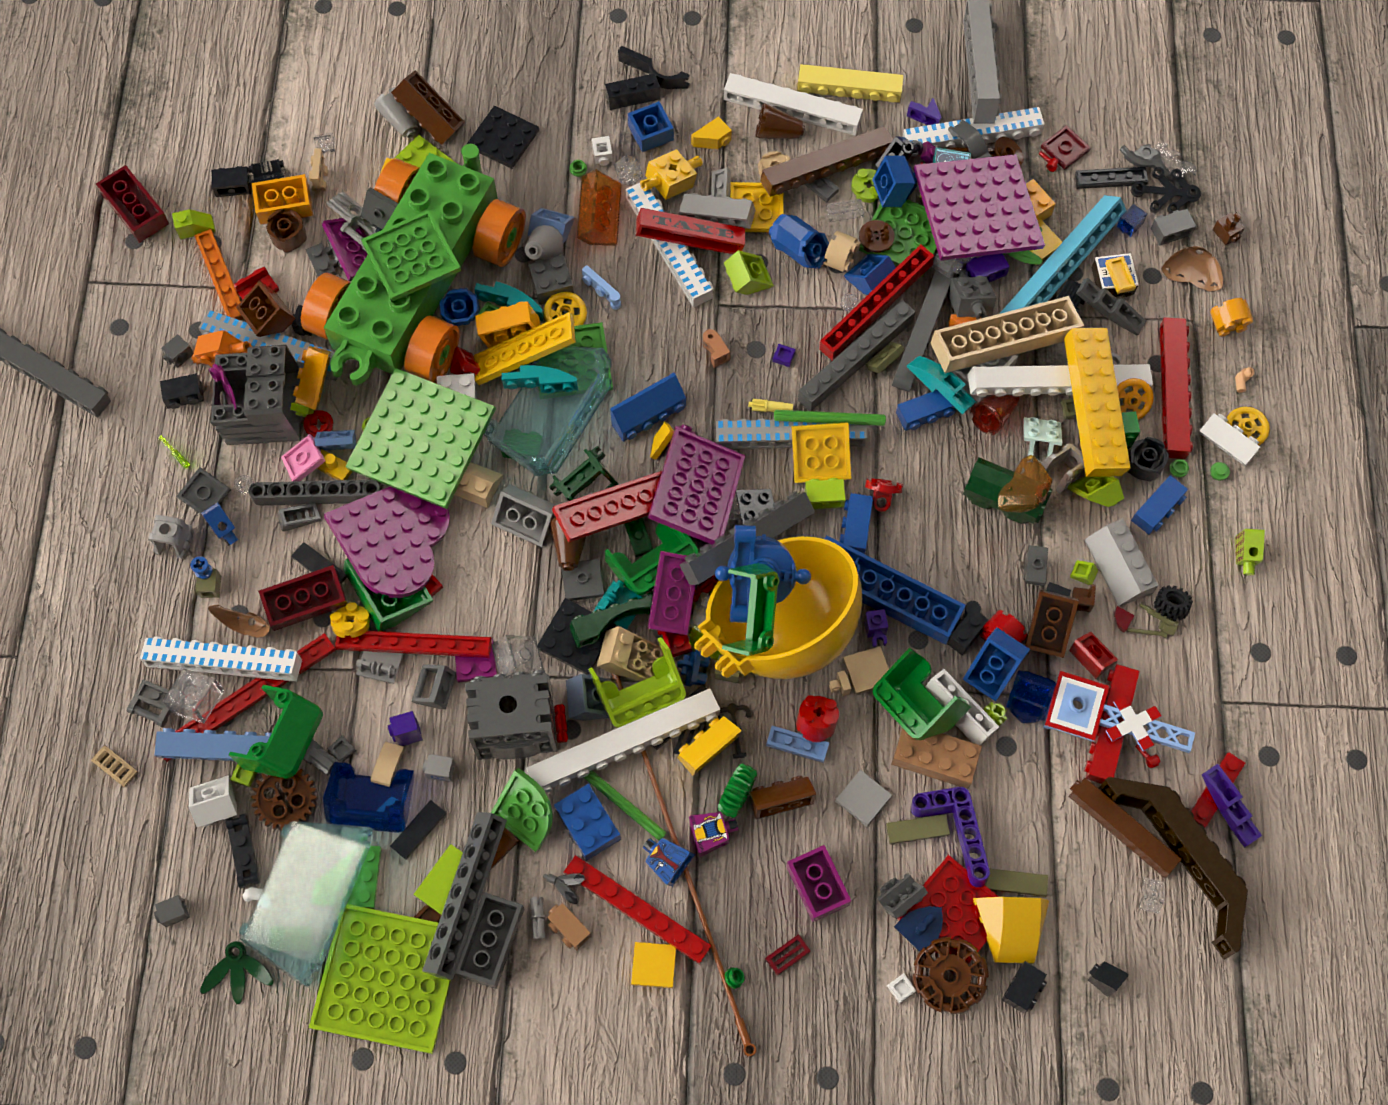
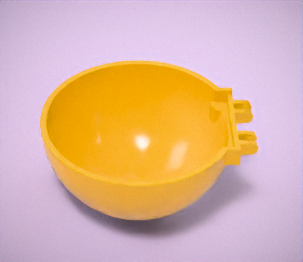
(809, 624)

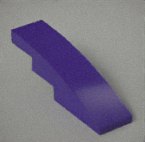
(1229, 804)

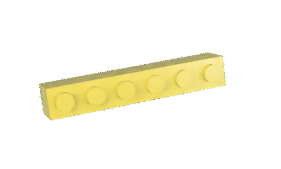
(850, 83)

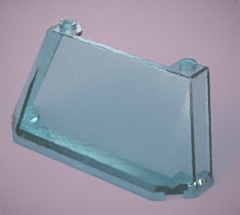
(543, 426)
(306, 896)

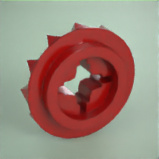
(312, 420)

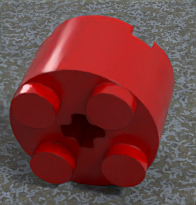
(1007, 624)
(817, 718)

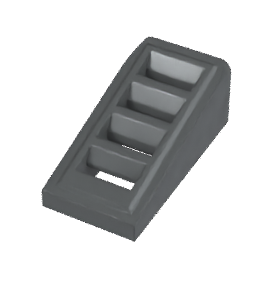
(292, 524)

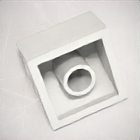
(212, 801)

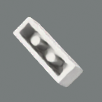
(1230, 439)

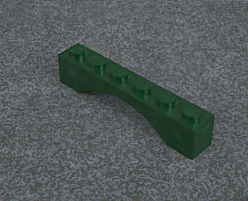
(589, 628)

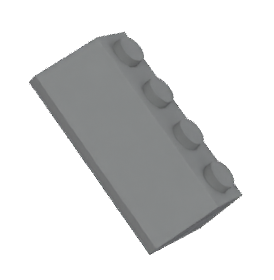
(1121, 563)

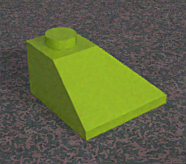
(1100, 490)

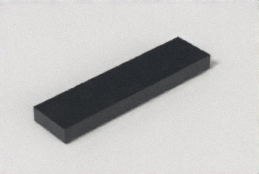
(1110, 177)

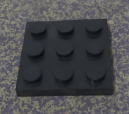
(503, 136)
(560, 643)

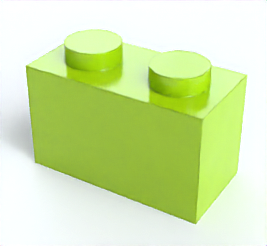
(826, 493)

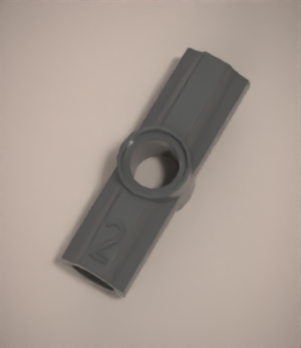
(319, 758)

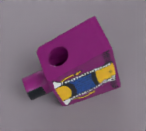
(711, 831)

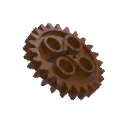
(267, 807)

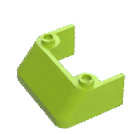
(645, 696)

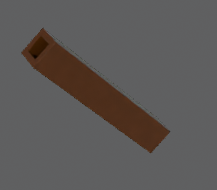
(1124, 827)

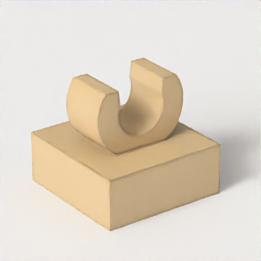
(841, 683)

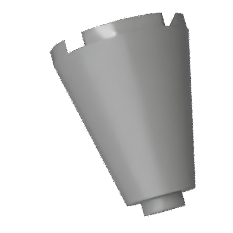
(396, 114)
(544, 243)

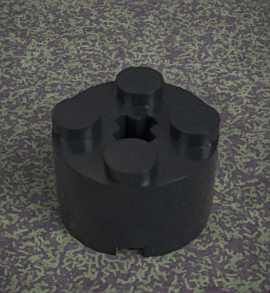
(1147, 458)

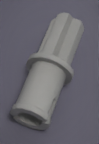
(537, 917)

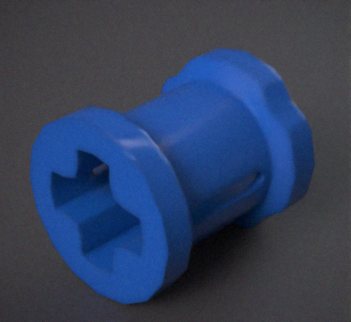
(196, 567)

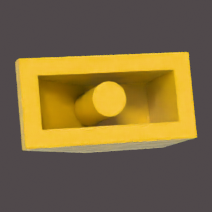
(712, 135)

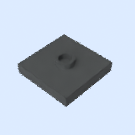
(377, 208)
(203, 491)
(583, 581)

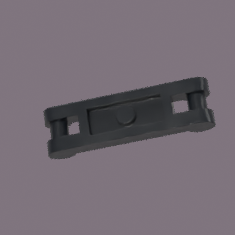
(243, 851)

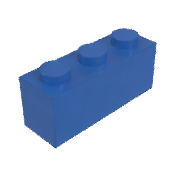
(924, 410)
(1160, 505)
(857, 521)

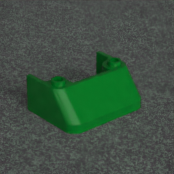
(760, 609)
(289, 738)

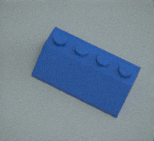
(648, 407)

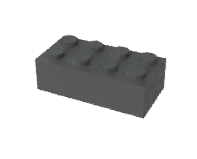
(489, 940)

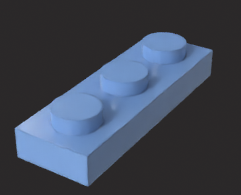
(796, 744)

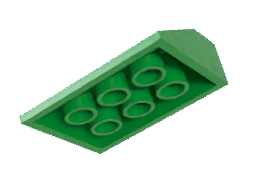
(382, 609)

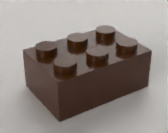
(1051, 623)

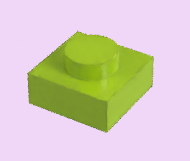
(300, 409)

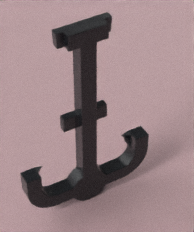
(732, 709)

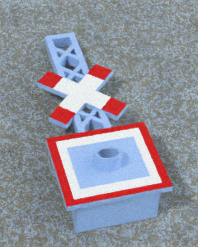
(1085, 721)

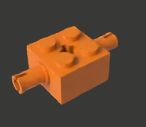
(216, 344)

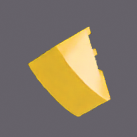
(1013, 926)

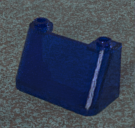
(359, 802)

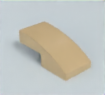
(387, 764)

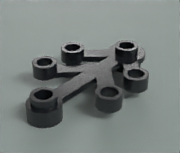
(1168, 190)

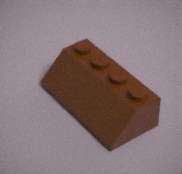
(427, 107)

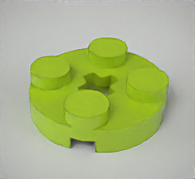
(860, 189)

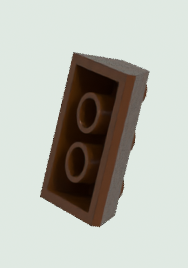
(265, 311)
(782, 797)

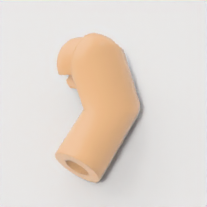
(1243, 376)

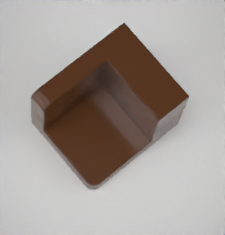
(1086, 598)

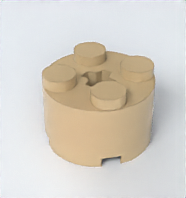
(841, 251)

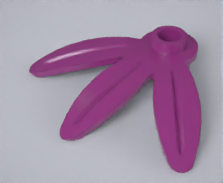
(218, 374)

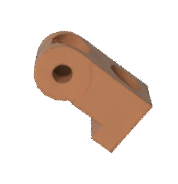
(716, 346)

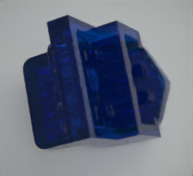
(1030, 697)

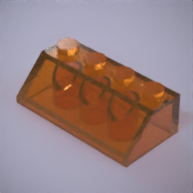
(599, 209)

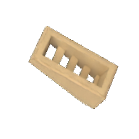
(106, 756)

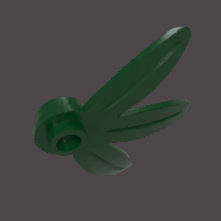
(237, 975)

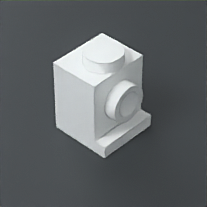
(602, 152)

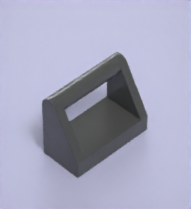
(441, 688)

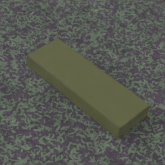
(917, 829)
(1017, 882)

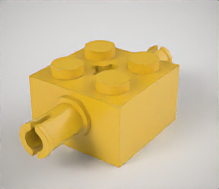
(671, 174)

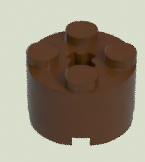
(286, 230)

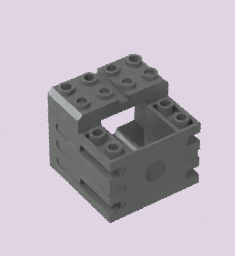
(263, 395)
(513, 734)

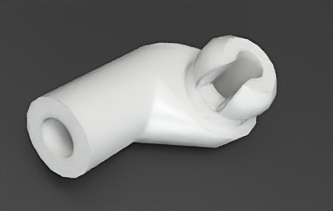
(252, 894)

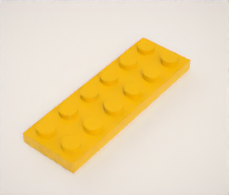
(525, 348)

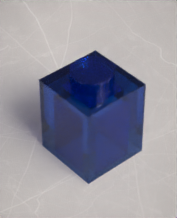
(1131, 220)

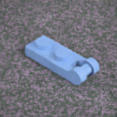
(601, 287)

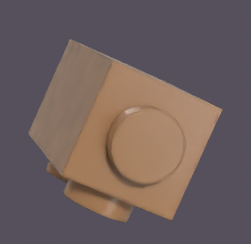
(565, 923)

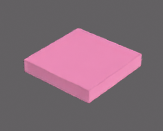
(303, 458)

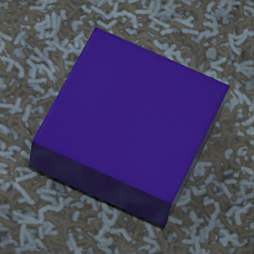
(784, 355)

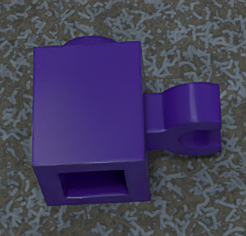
(876, 626)

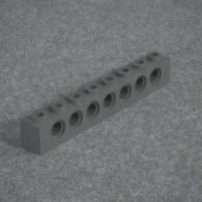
(464, 896)

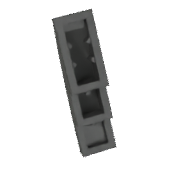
(1112, 308)

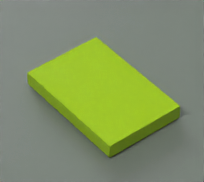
(438, 882)

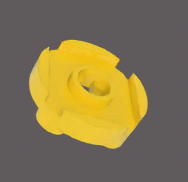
(351, 611)

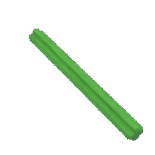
(829, 417)
(625, 805)

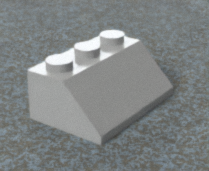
(524, 515)

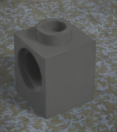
(176, 351)

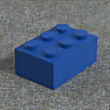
(996, 664)
(587, 822)

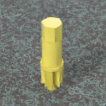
(769, 406)

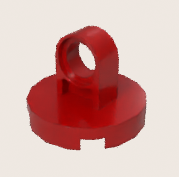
(884, 489)

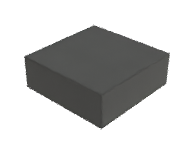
(341, 749)

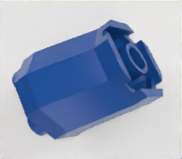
(799, 241)
(459, 306)

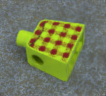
(1249, 549)

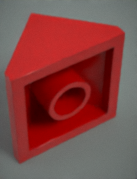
(1092, 654)

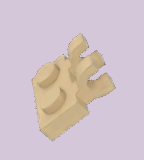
(318, 170)

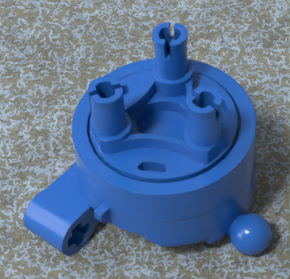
(758, 549)

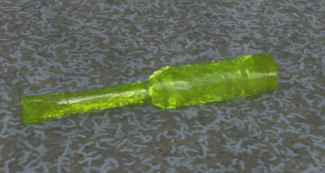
(175, 453)

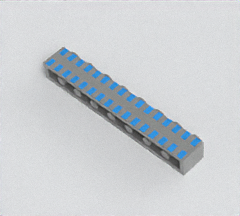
(241, 330)
(770, 433)

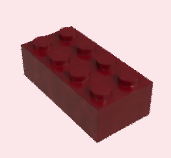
(132, 203)
(303, 598)

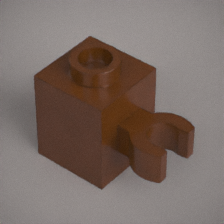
(1229, 228)

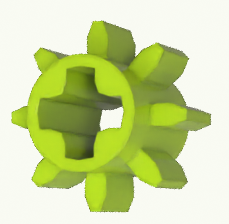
(996, 712)

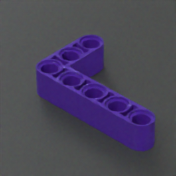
(963, 827)

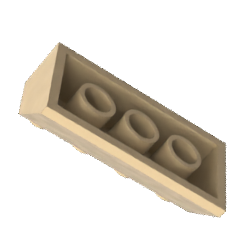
(478, 484)

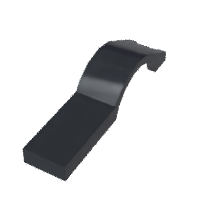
(644, 64)

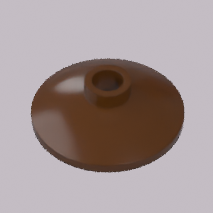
(1007, 146)

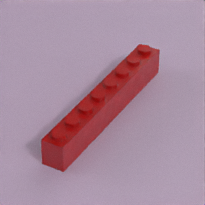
(876, 302)
(1174, 387)

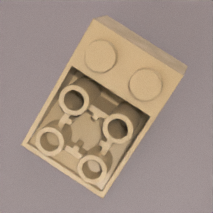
(628, 654)

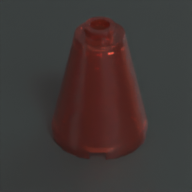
(993, 412)

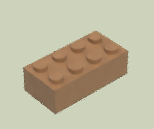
(938, 758)

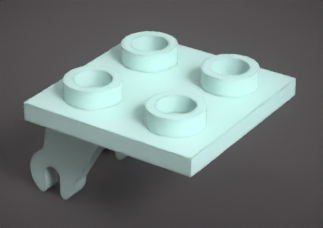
(1042, 430)

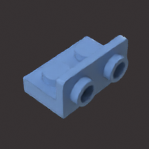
(335, 440)

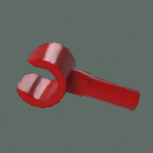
(1052, 163)
(1151, 761)

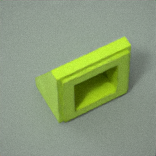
(1084, 572)

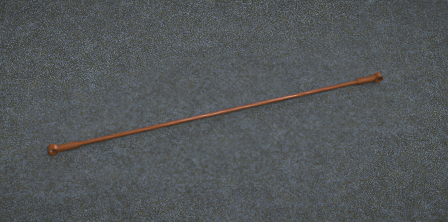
(739, 1021)

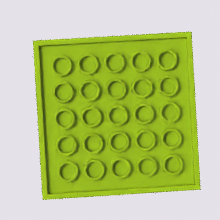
(377, 982)

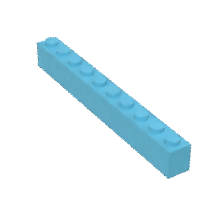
(1069, 254)

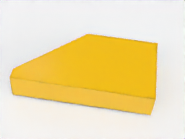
(661, 440)

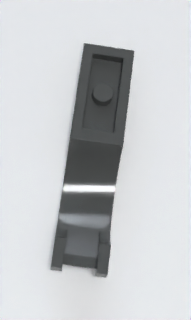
(971, 138)

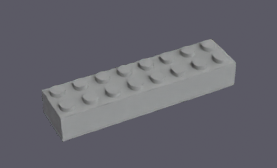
(982, 61)

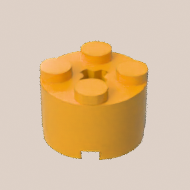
(1231, 316)

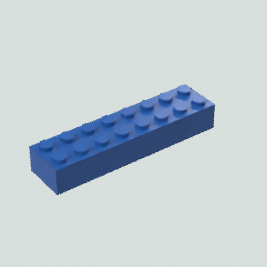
(905, 597)

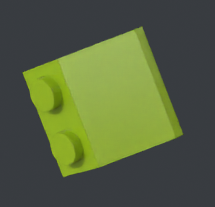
(747, 273)

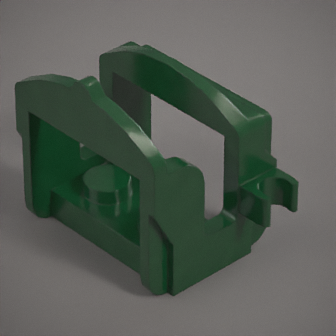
(583, 476)

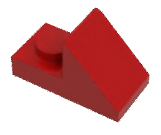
(463, 362)

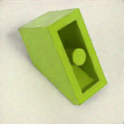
(192, 222)

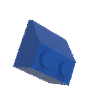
(870, 272)

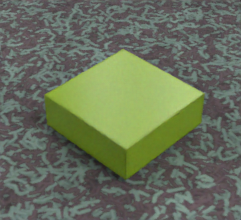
(243, 776)

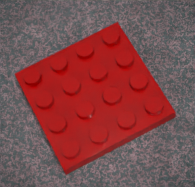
(953, 892)

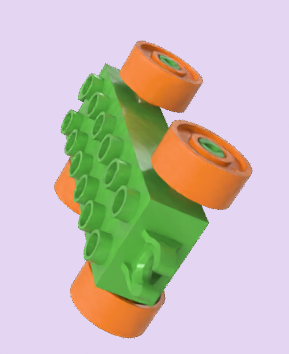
(387, 334)

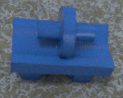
(690, 668)

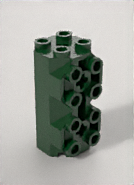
(987, 482)

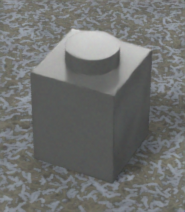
(171, 911)

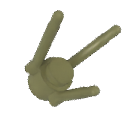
(1167, 626)

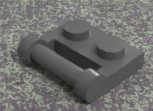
(154, 696)

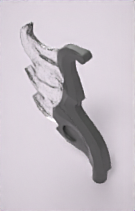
(1159, 157)

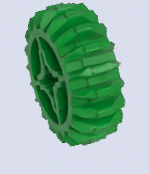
(737, 790)

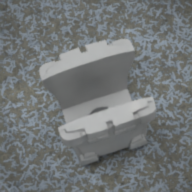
(1066, 455)
(179, 535)

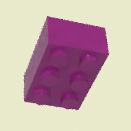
(818, 883)

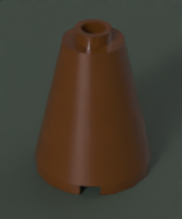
(778, 124)
(567, 553)

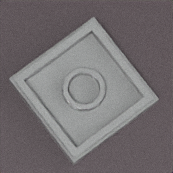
(863, 798)

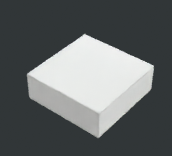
(901, 988)

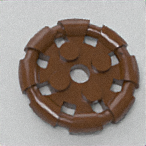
(959, 966)

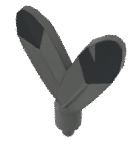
(562, 882)

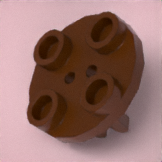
(868, 237)

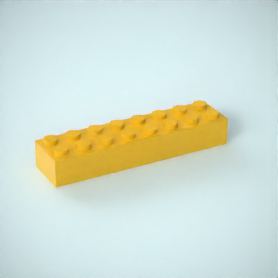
(1096, 402)

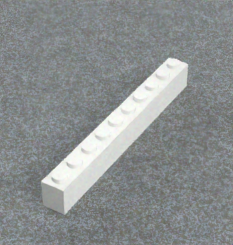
(1040, 379)
(624, 741)

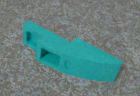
(505, 295)
(548, 379)
(946, 383)

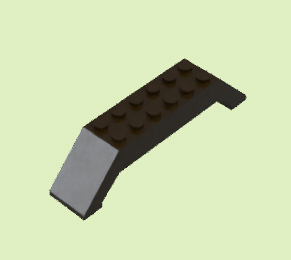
(1198, 853)

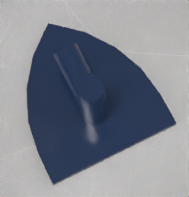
(921, 926)

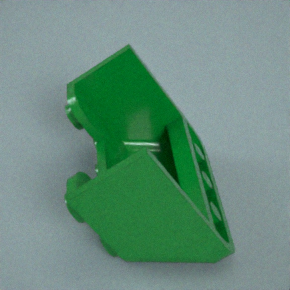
(641, 574)
(911, 703)

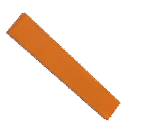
(219, 273)

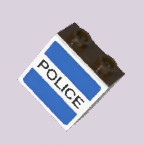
(1102, 276)

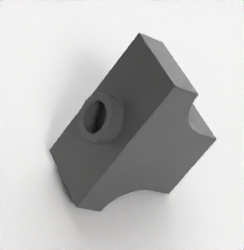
(1036, 565)

